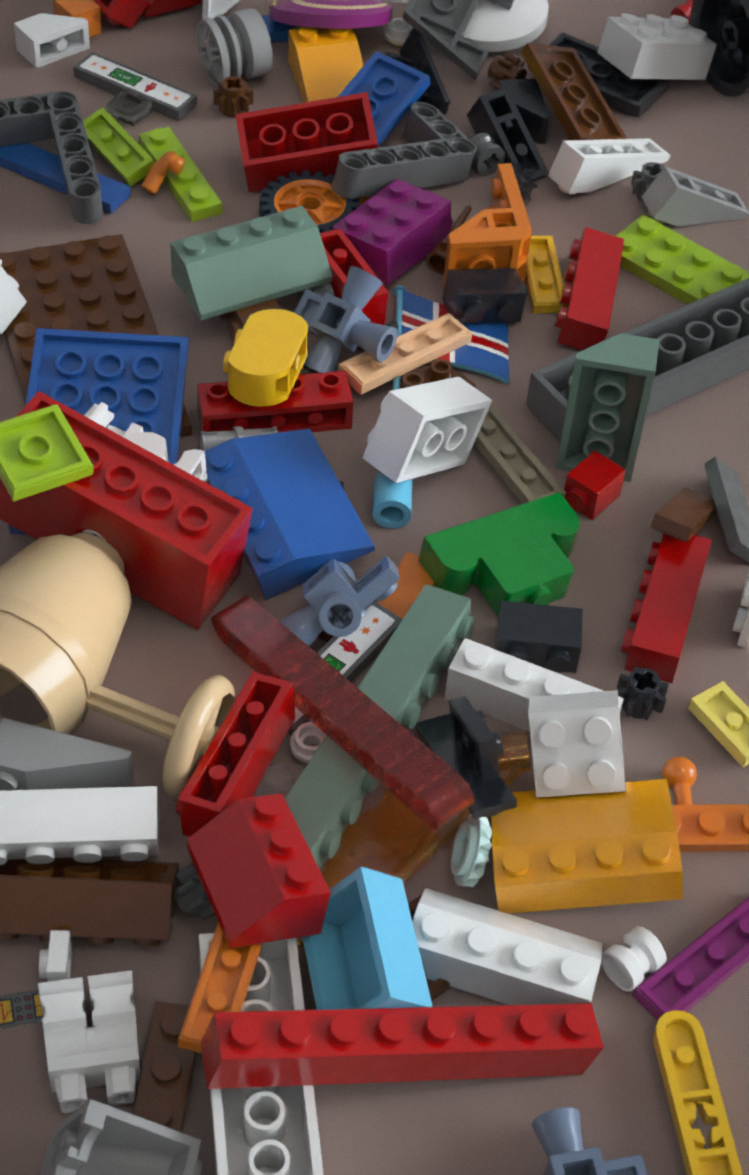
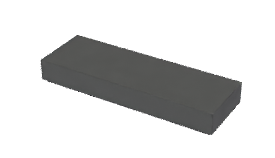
(730, 506)

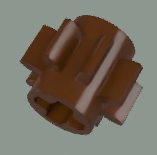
(506, 69)
(233, 96)

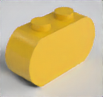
(266, 357)

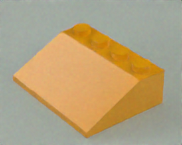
(587, 850)

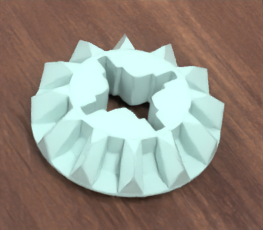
(471, 851)

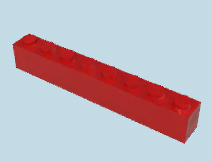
(398, 1044)

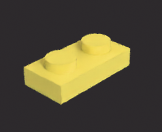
(725, 719)

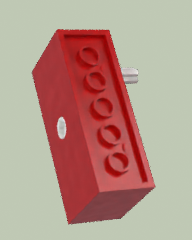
(170, 528)

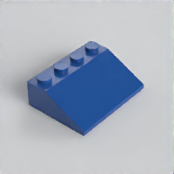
(297, 506)

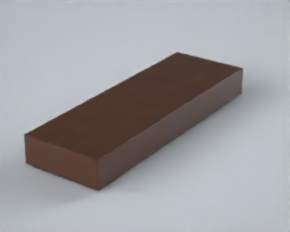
(684, 514)

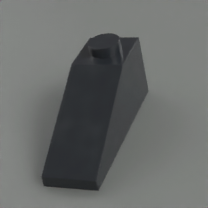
(500, 118)

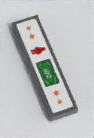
(117, 77)
(354, 652)

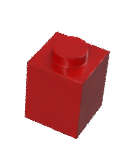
(593, 485)

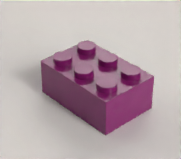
(397, 228)

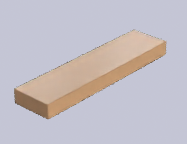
(409, 353)

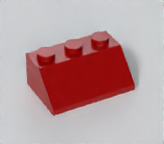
(259, 873)

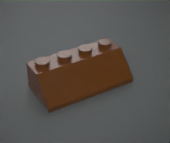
(89, 899)

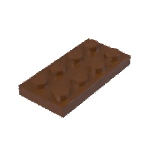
(571, 92)

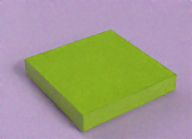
(40, 453)

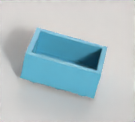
(367, 947)

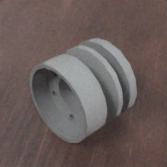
(234, 46)

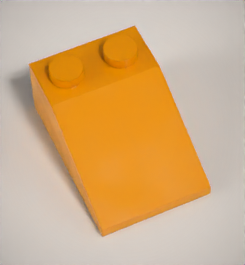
(323, 60)

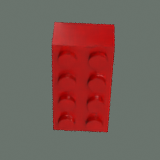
(303, 137)

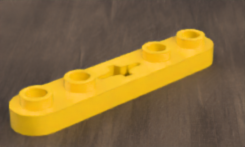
(692, 1084)

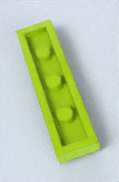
(188, 186)

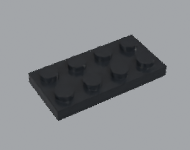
(617, 89)

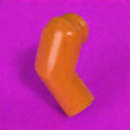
(159, 170)

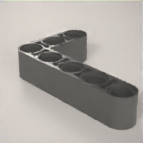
(57, 118)
(433, 157)

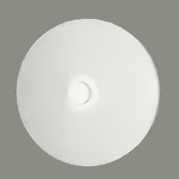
(505, 29)

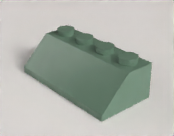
(250, 262)
(609, 401)

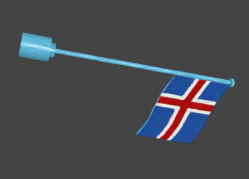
(484, 355)

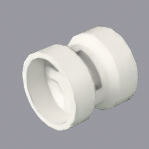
(633, 958)

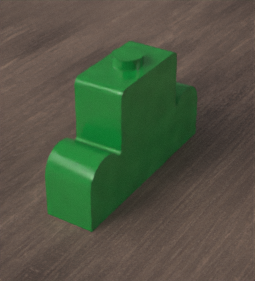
(507, 554)

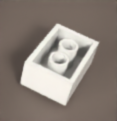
(656, 47)
(426, 428)

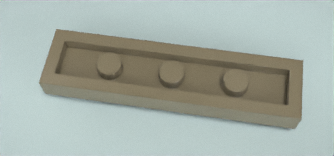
(514, 459)

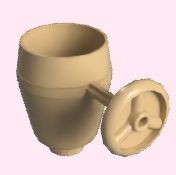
(58, 633)

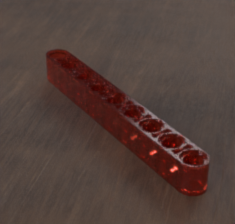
(346, 714)

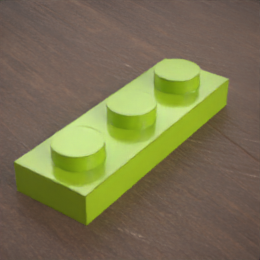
(117, 147)

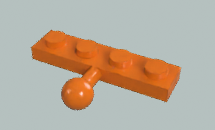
(704, 825)

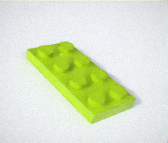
(675, 262)

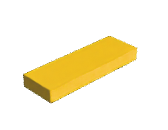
(543, 275)

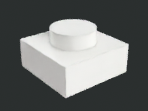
(57, 960)

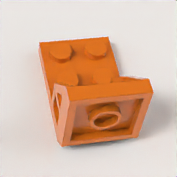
(495, 235)

